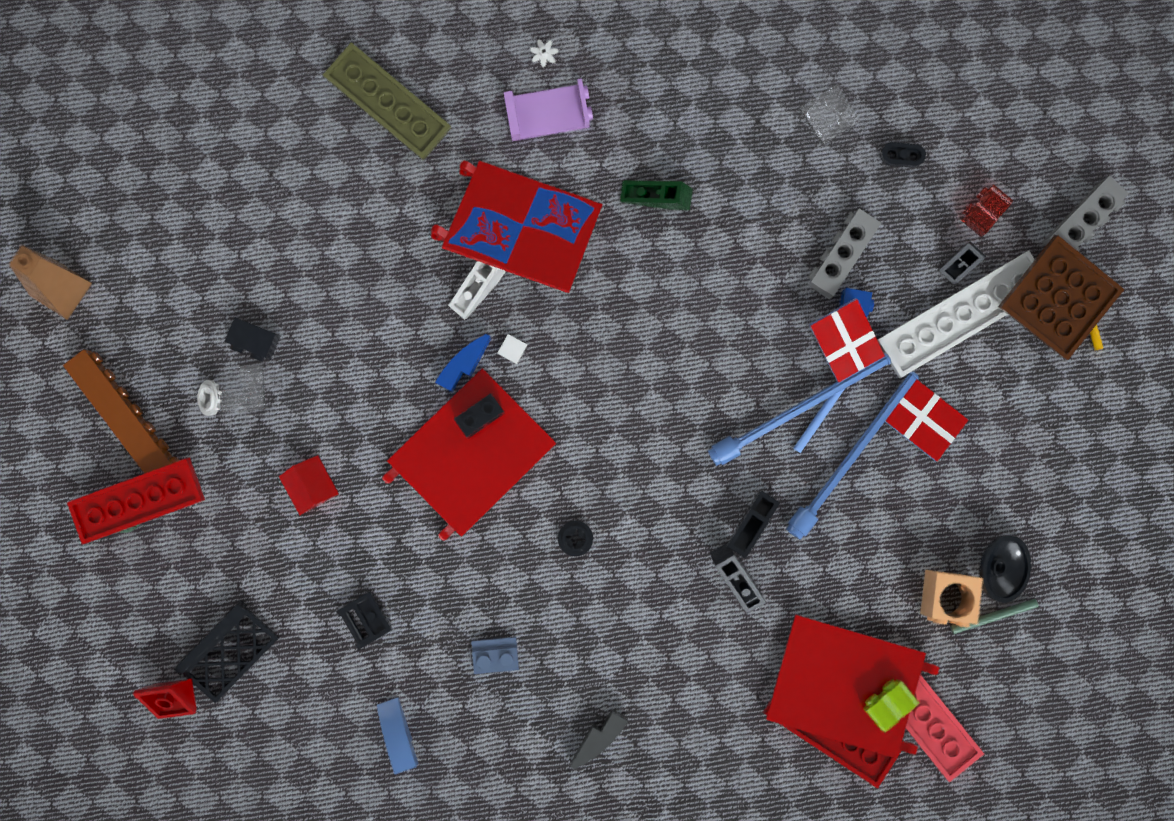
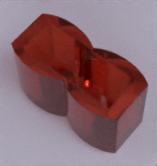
(986, 210)

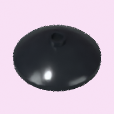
(1005, 568)

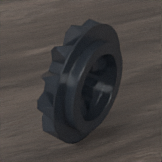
(581, 547)

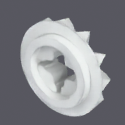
(209, 397)

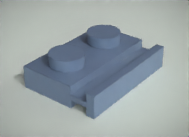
(495, 655)

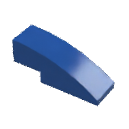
(463, 362)

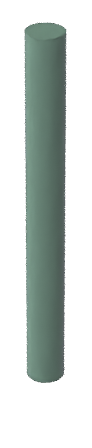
(997, 615)

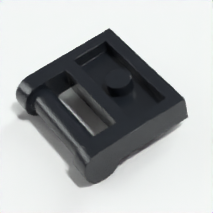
(370, 616)

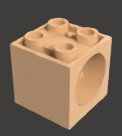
(970, 602)

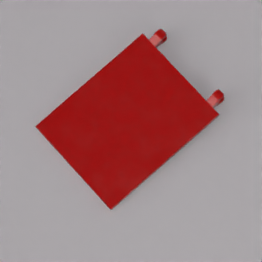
(470, 475)
(832, 674)

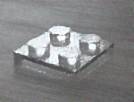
(829, 115)

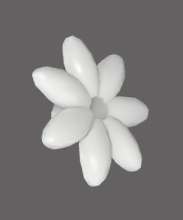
(544, 56)

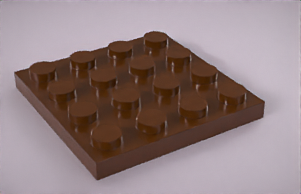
(1061, 297)

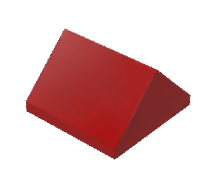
(308, 484)
(168, 698)

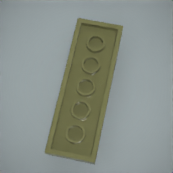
(387, 101)

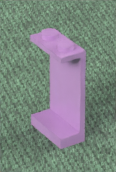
(548, 111)

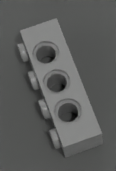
(1106, 190)
(866, 228)

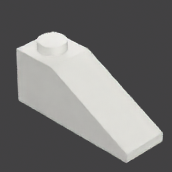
(475, 288)

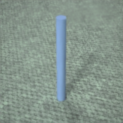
(813, 426)

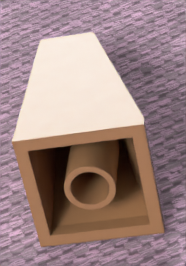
(49, 281)

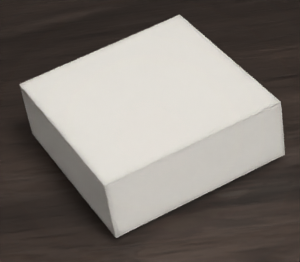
(512, 349)

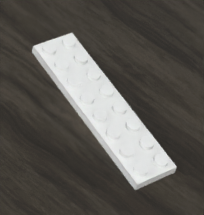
(953, 318)

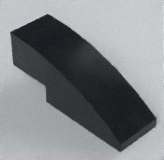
(753, 524)

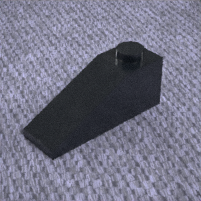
(737, 578)

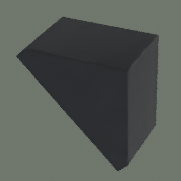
(962, 263)

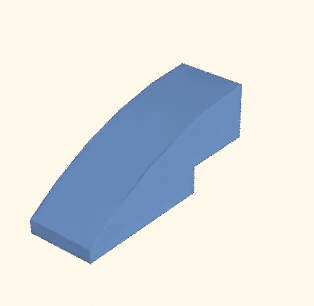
(397, 735)

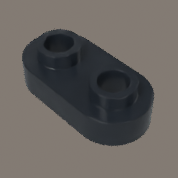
(902, 154)

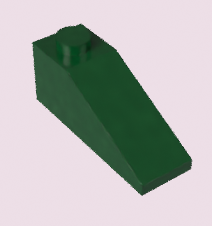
(657, 194)

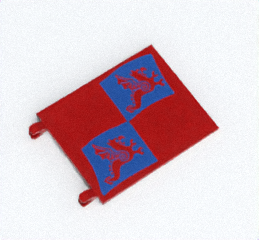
(520, 226)

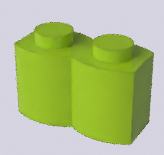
(890, 705)

